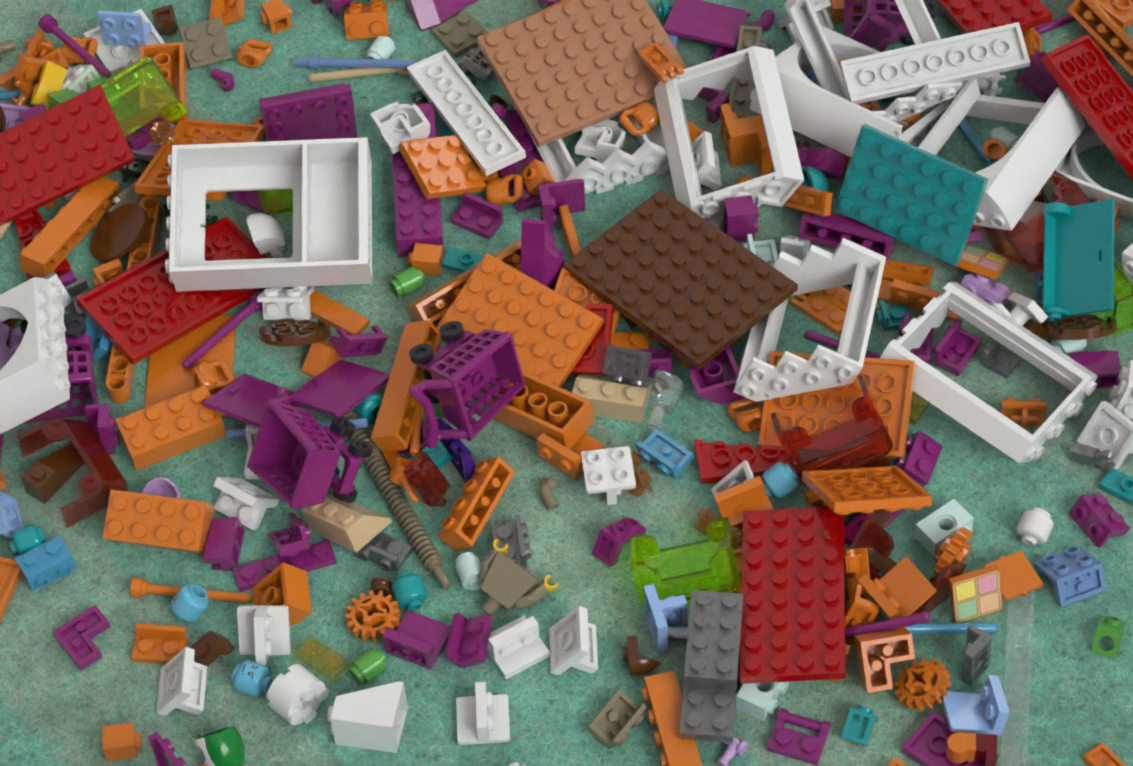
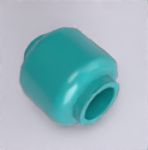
(369, 408)
(27, 539)
(409, 591)

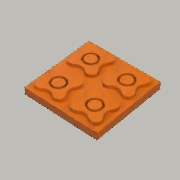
(866, 489)

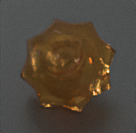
(162, 133)

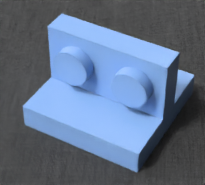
(662, 614)

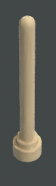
(351, 73)

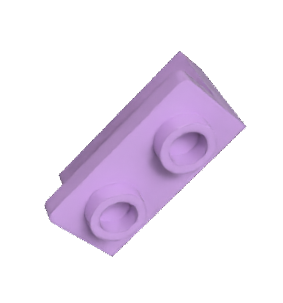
(986, 289)

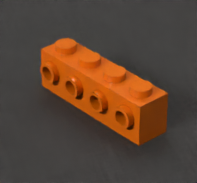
(476, 503)

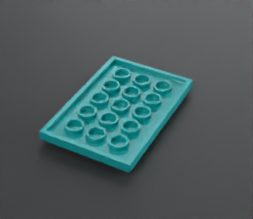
(911, 194)

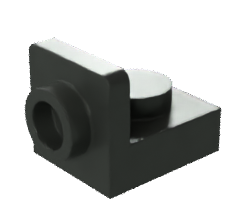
(136, 168)

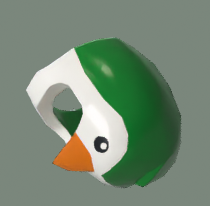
(221, 747)

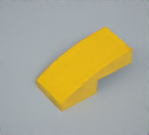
(50, 81)

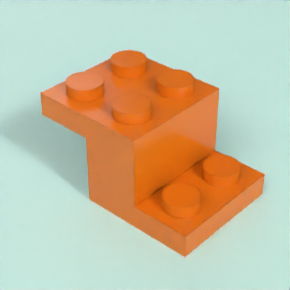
(745, 139)

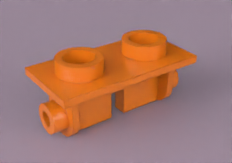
(856, 566)

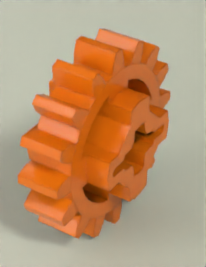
(953, 550)
(374, 617)
(922, 684)

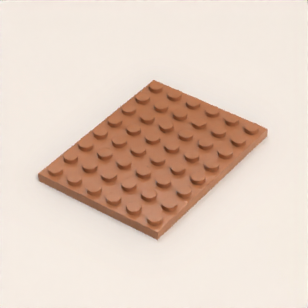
(576, 63)

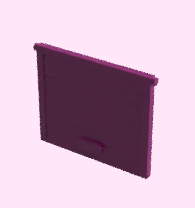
(705, 22)
(339, 388)
(244, 399)

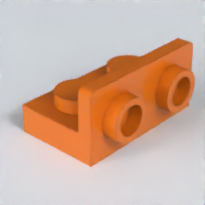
(158, 643)

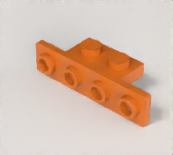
(228, 10)
(909, 294)

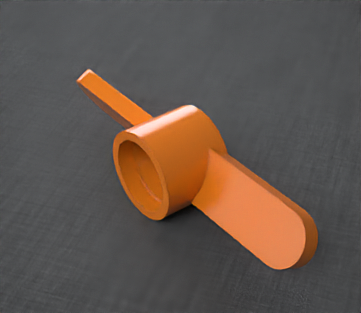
(397, 466)

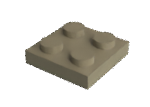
(458, 34)
(205, 43)

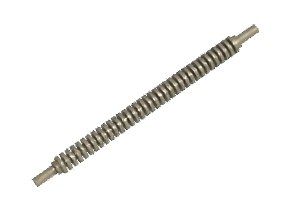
(401, 508)

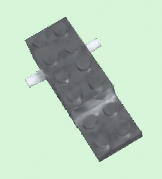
(710, 665)

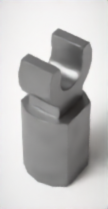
(1092, 456)

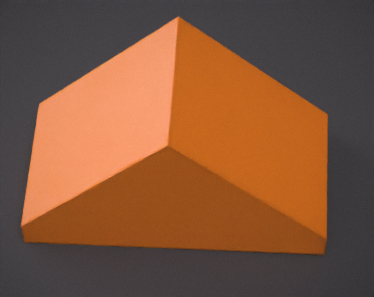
(319, 358)

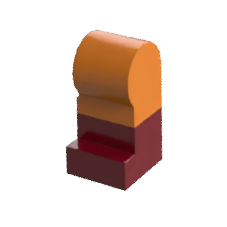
(972, 748)

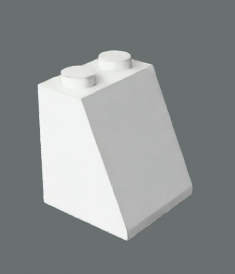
(370, 717)

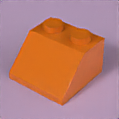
(287, 587)

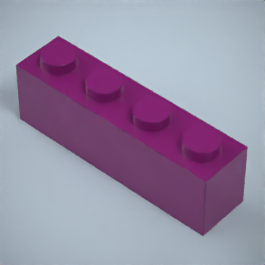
(833, 228)

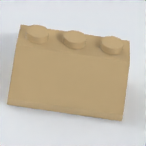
(613, 397)
(345, 522)

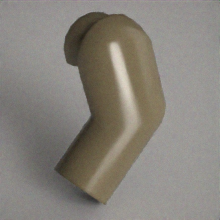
(6, 47)
(546, 493)

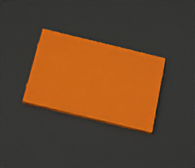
(165, 368)

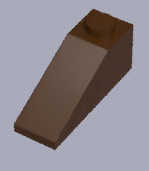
(51, 473)

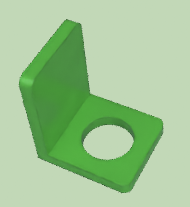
(1111, 627)

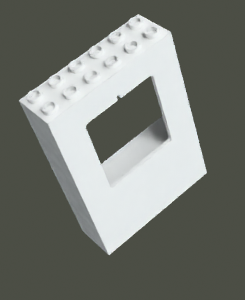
(329, 212)

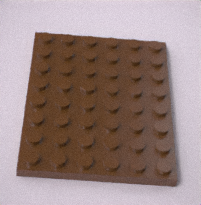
(680, 278)

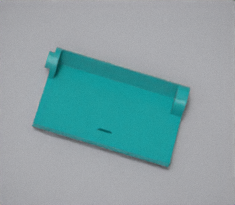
(1078, 259)

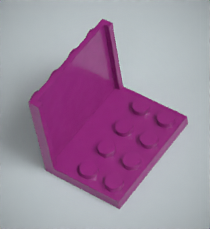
(310, 114)

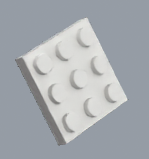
(116, 56)

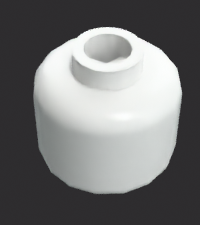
(1035, 526)

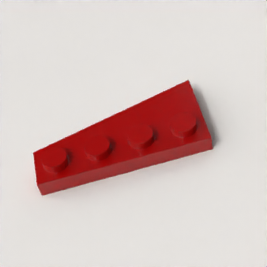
(27, 228)
(719, 459)

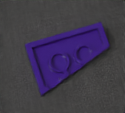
(461, 455)

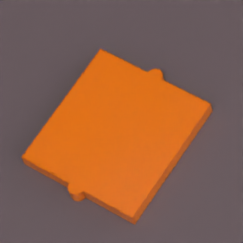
(1016, 576)

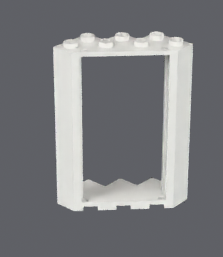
(748, 64)
(828, 69)
(616, 169)
(797, 375)
(968, 408)

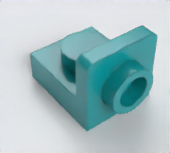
(890, 316)
(859, 725)

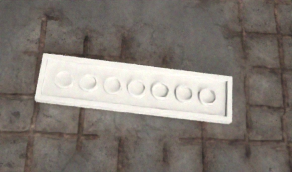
(935, 62)
(466, 112)

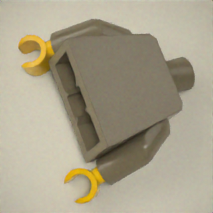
(509, 582)

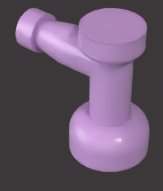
(736, 747)

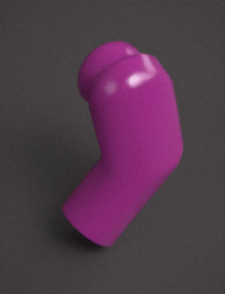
(765, 21)
(226, 79)

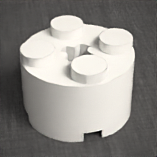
(296, 695)

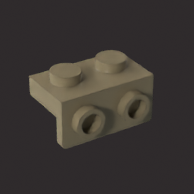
(615, 720)

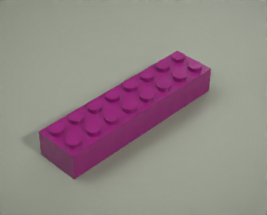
(415, 216)

